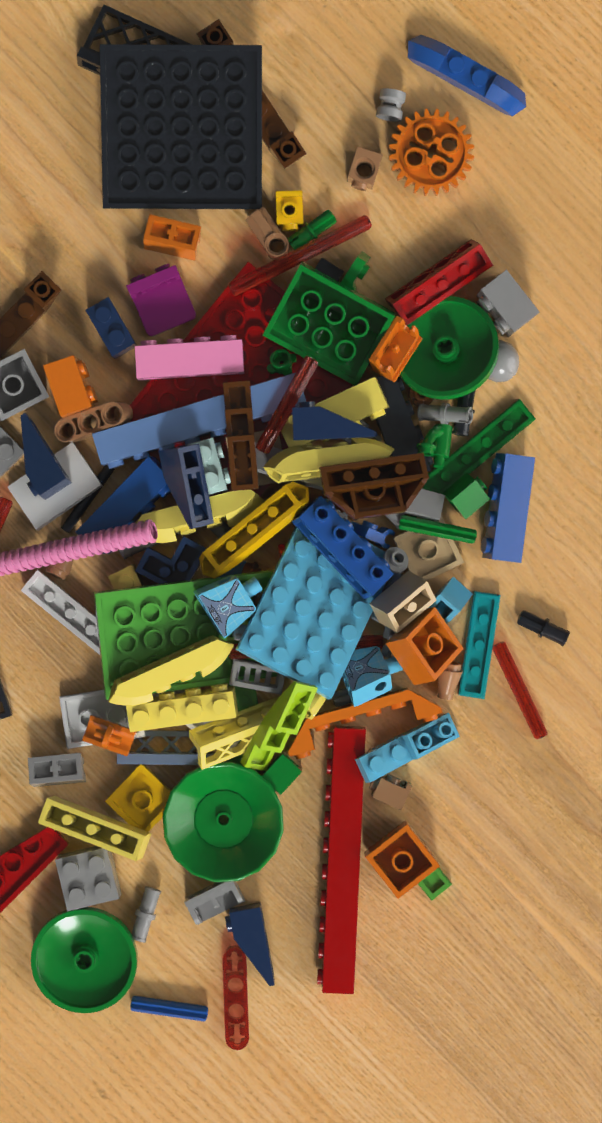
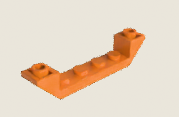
(422, 707)

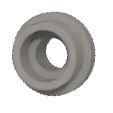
(389, 556)

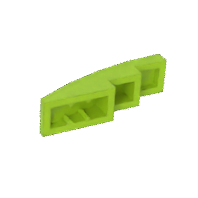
(280, 722)

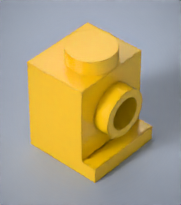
(293, 199)

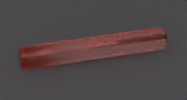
(286, 404)
(519, 690)

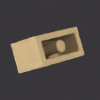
(403, 601)

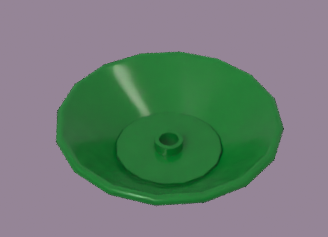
(218, 849)

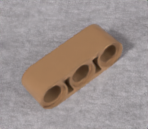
(81, 421)

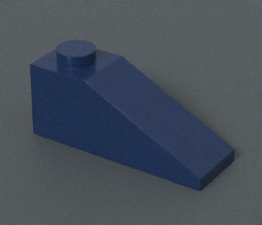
(320, 423)
(41, 465)
(187, 482)
(251, 936)

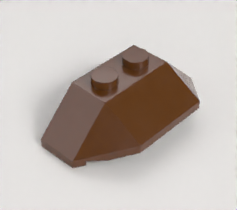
(375, 485)

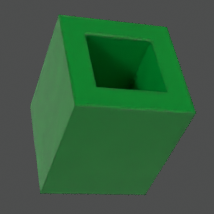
(467, 495)
(282, 772)

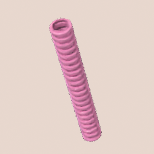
(78, 546)

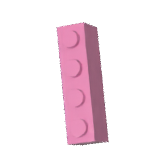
(189, 359)

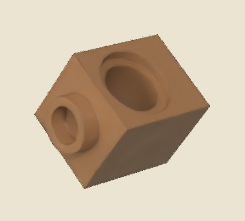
(368, 158)

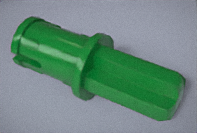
(312, 229)

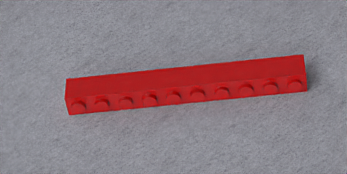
(343, 861)

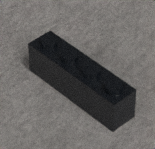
(397, 424)

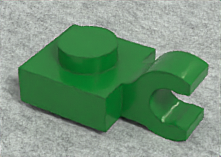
(357, 270)

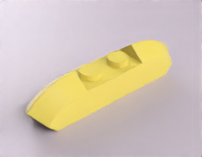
(302, 464)
(228, 507)
(158, 676)

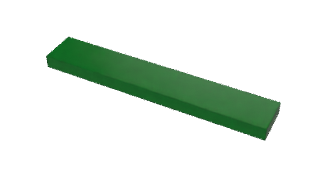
(480, 447)

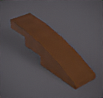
(240, 435)

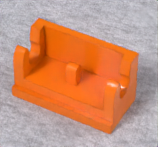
(172, 237)
(395, 349)

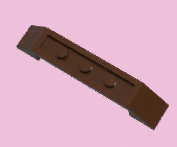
(275, 134)
(27, 311)

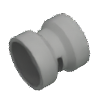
(391, 105)

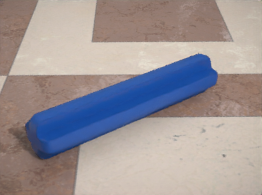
(169, 1008)

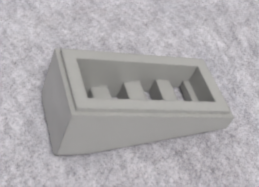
(256, 685)

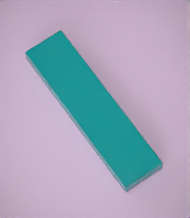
(479, 645)

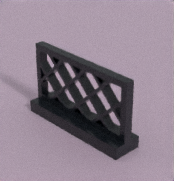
(90, 59)

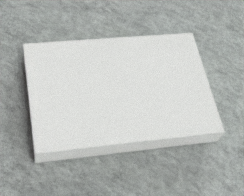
(83, 484)
(77, 711)

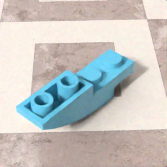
(406, 747)

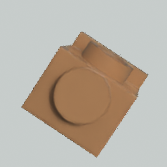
(390, 791)

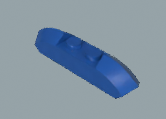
(466, 74)

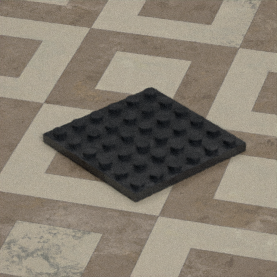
(181, 126)

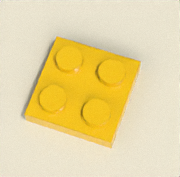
(140, 798)

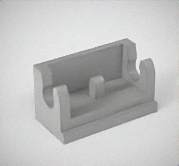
(56, 770)
(213, 900)

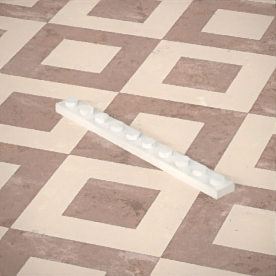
(72, 615)

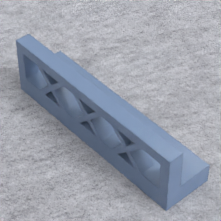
(162, 757)

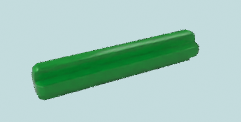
(437, 529)

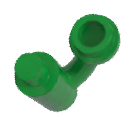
(437, 444)

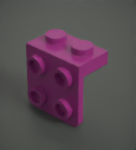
(161, 300)

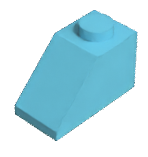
(451, 599)

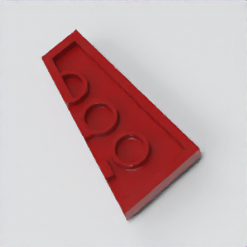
(26, 861)

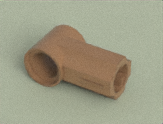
(267, 232)

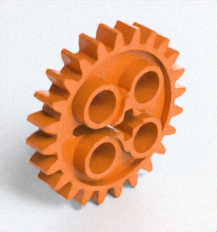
(440, 130)

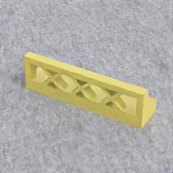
(224, 732)

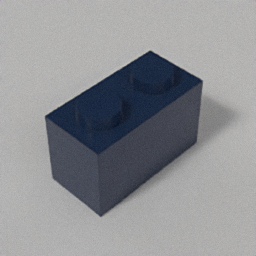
(111, 328)

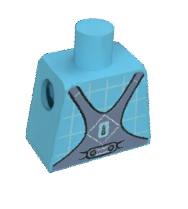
(228, 602)
(369, 674)

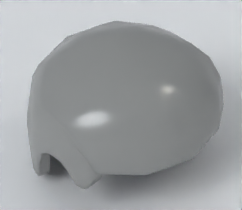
(507, 363)

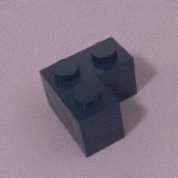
(167, 570)

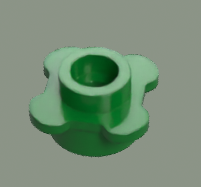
(278, 357)

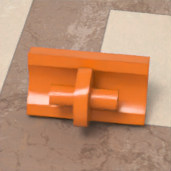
(109, 735)

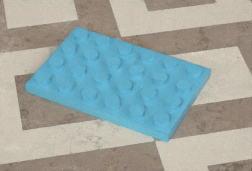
(307, 618)

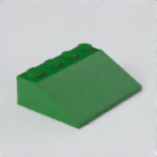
(329, 323)

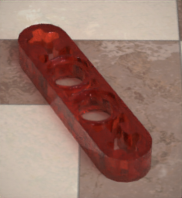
(235, 997)

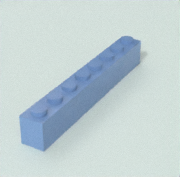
(183, 424)

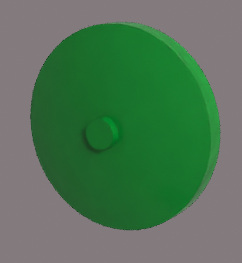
(455, 350)
(84, 960)

